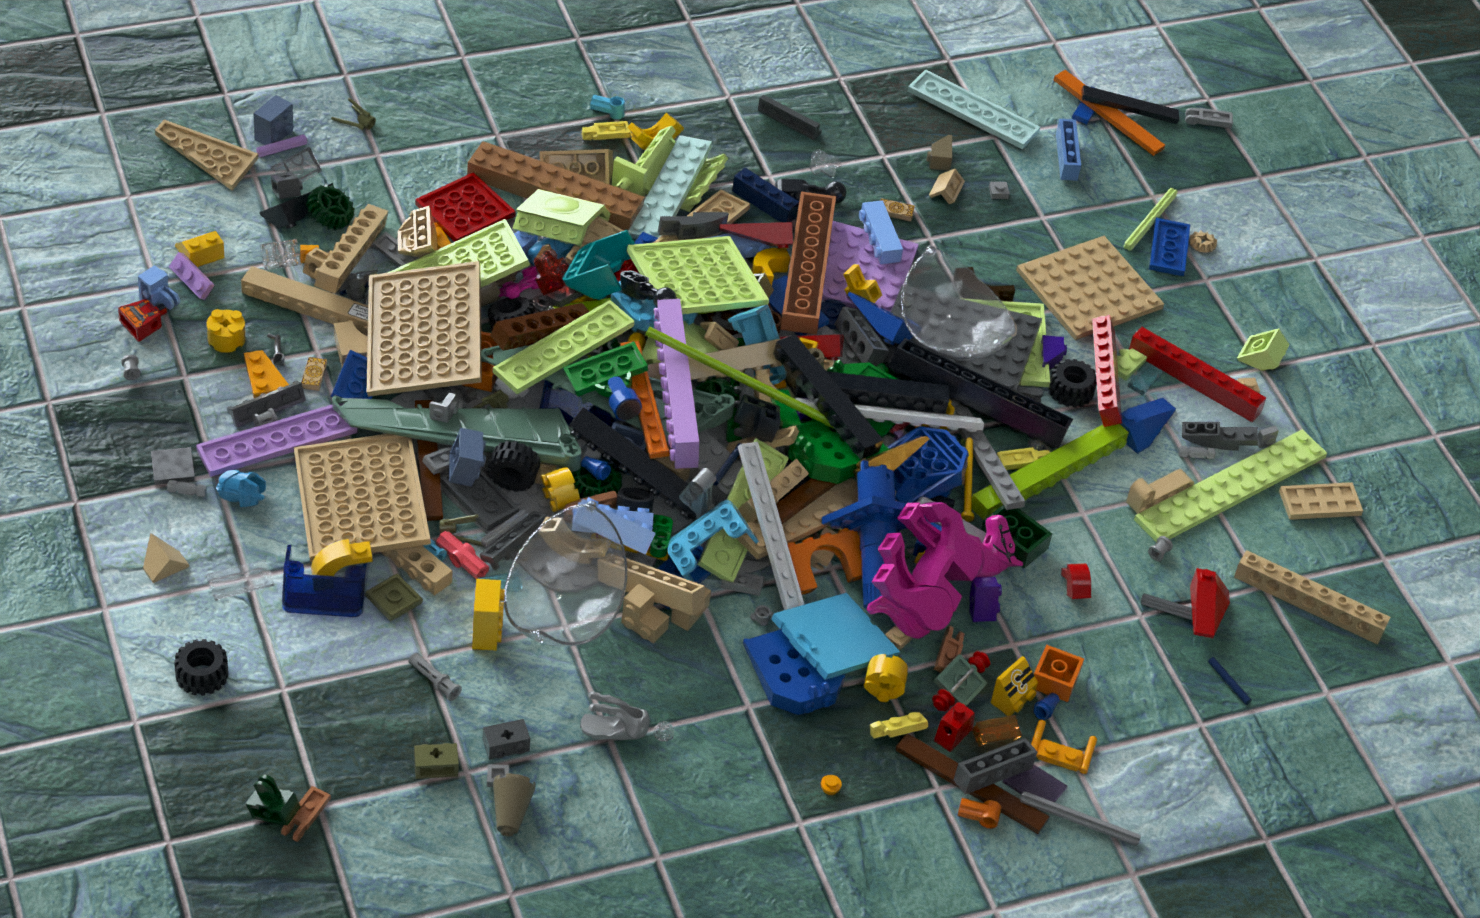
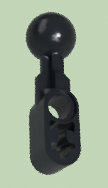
(794, 187)
(639, 288)

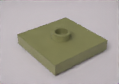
(394, 597)

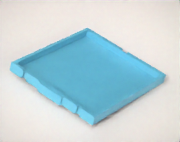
(834, 635)

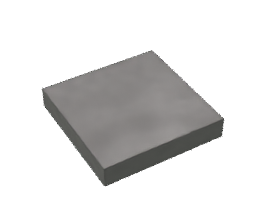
(172, 465)

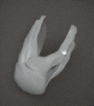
(628, 724)

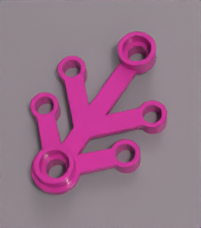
(512, 289)

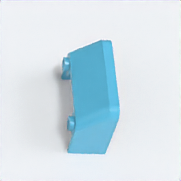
(756, 327)

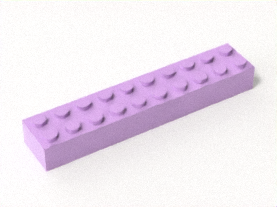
(677, 387)

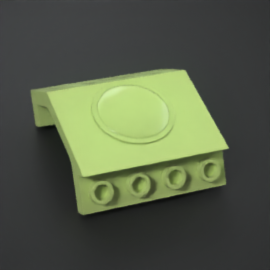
(656, 156)
(557, 216)

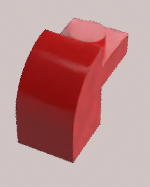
(1078, 580)

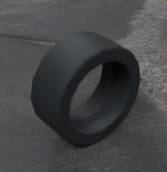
(635, 499)

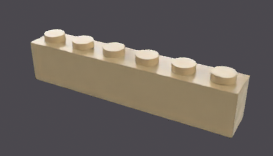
(668, 588)

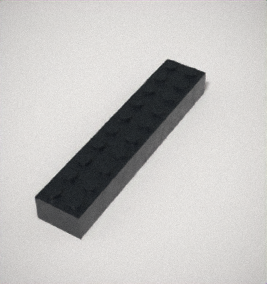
(982, 393)

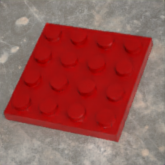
(465, 206)

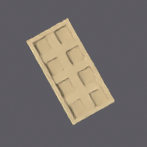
(597, 230)
(1321, 501)

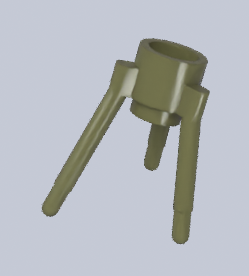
(365, 119)
(496, 400)
(451, 526)

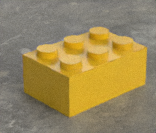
(488, 614)

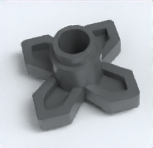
(355, 285)

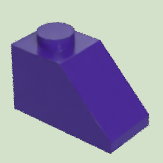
(1052, 350)

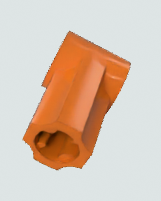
(986, 813)

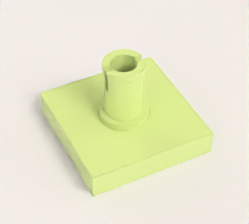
(629, 176)

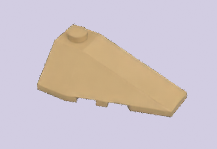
(589, 163)

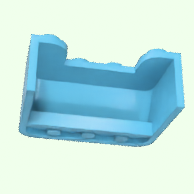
(721, 516)

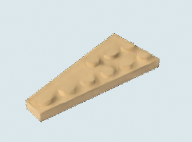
(216, 157)

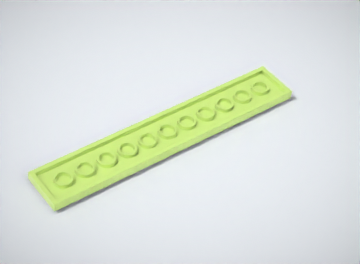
(1230, 486)

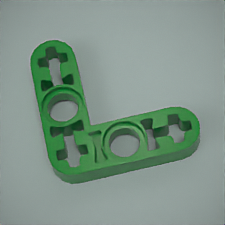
(662, 527)

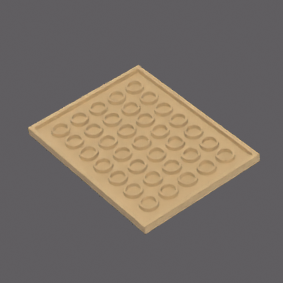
(424, 329)
(362, 493)

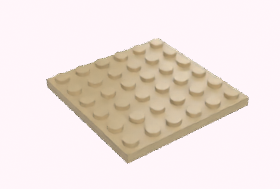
(1088, 284)

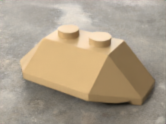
(418, 234)

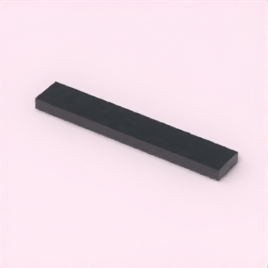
(1130, 104)

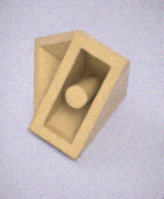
(162, 560)

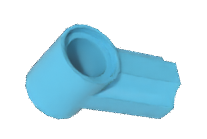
(614, 107)

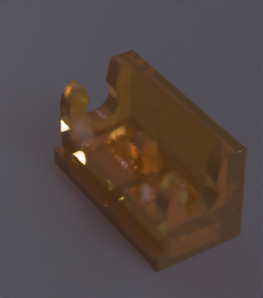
(996, 730)

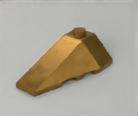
(894, 457)

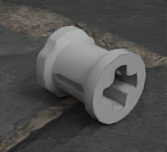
(130, 366)
(264, 418)
(1160, 548)

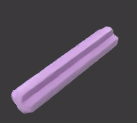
(281, 145)

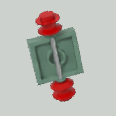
(960, 681)

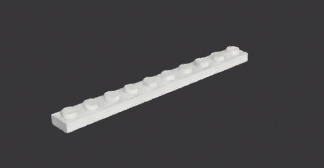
(915, 418)
(770, 525)

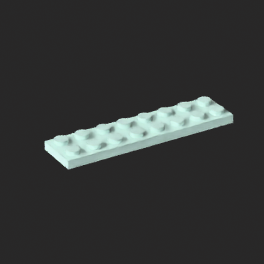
(973, 109)
(671, 184)

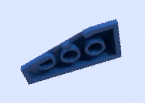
(883, 321)

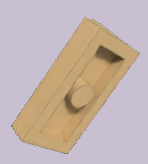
(948, 185)
(718, 336)

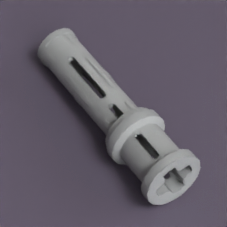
(440, 681)

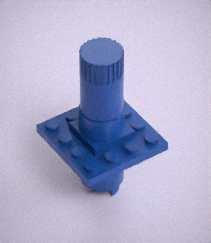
(873, 518)

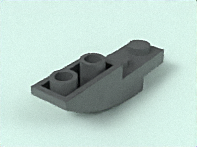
(692, 227)
(1213, 436)

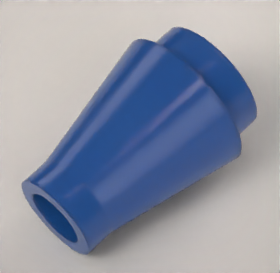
(597, 468)
(1044, 708)

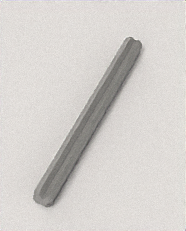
(1080, 818)

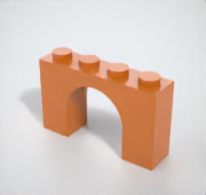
(843, 545)

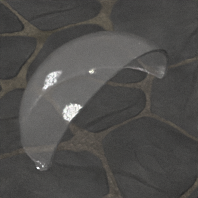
(953, 309)
(568, 578)

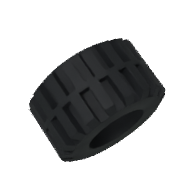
(509, 309)
(1072, 383)
(513, 466)
(198, 654)

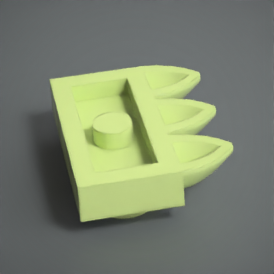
(1129, 362)

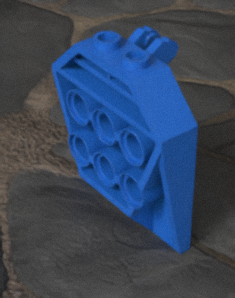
(932, 468)
(788, 677)

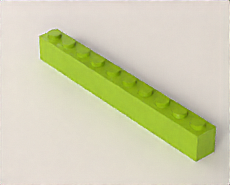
(1055, 466)

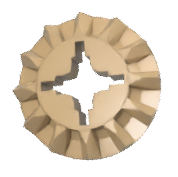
(1207, 246)

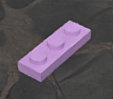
(191, 275)

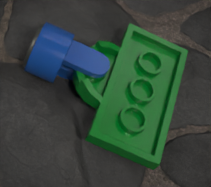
(611, 377)

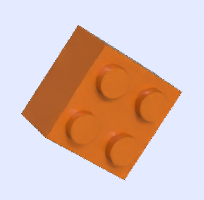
(1058, 672)

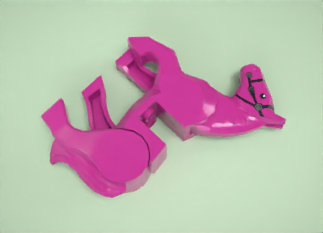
(927, 597)

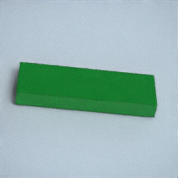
(788, 415)

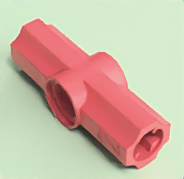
(462, 555)

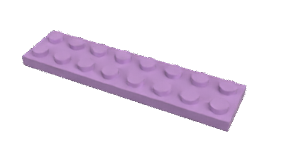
(272, 440)

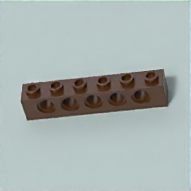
(534, 327)

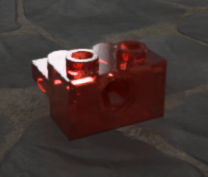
(550, 270)

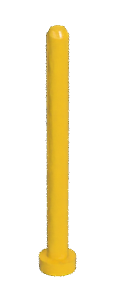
(968, 515)

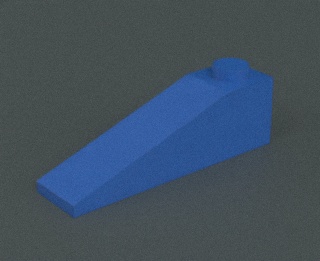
(1145, 422)

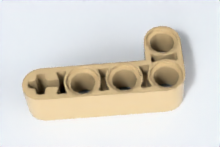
(1145, 495)

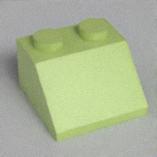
(1264, 350)

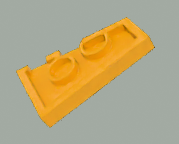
(262, 373)

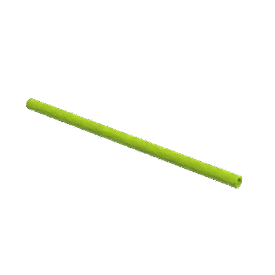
(737, 375)

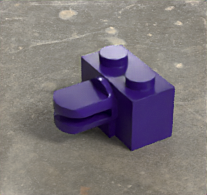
(984, 599)

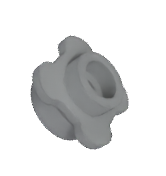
(762, 615)

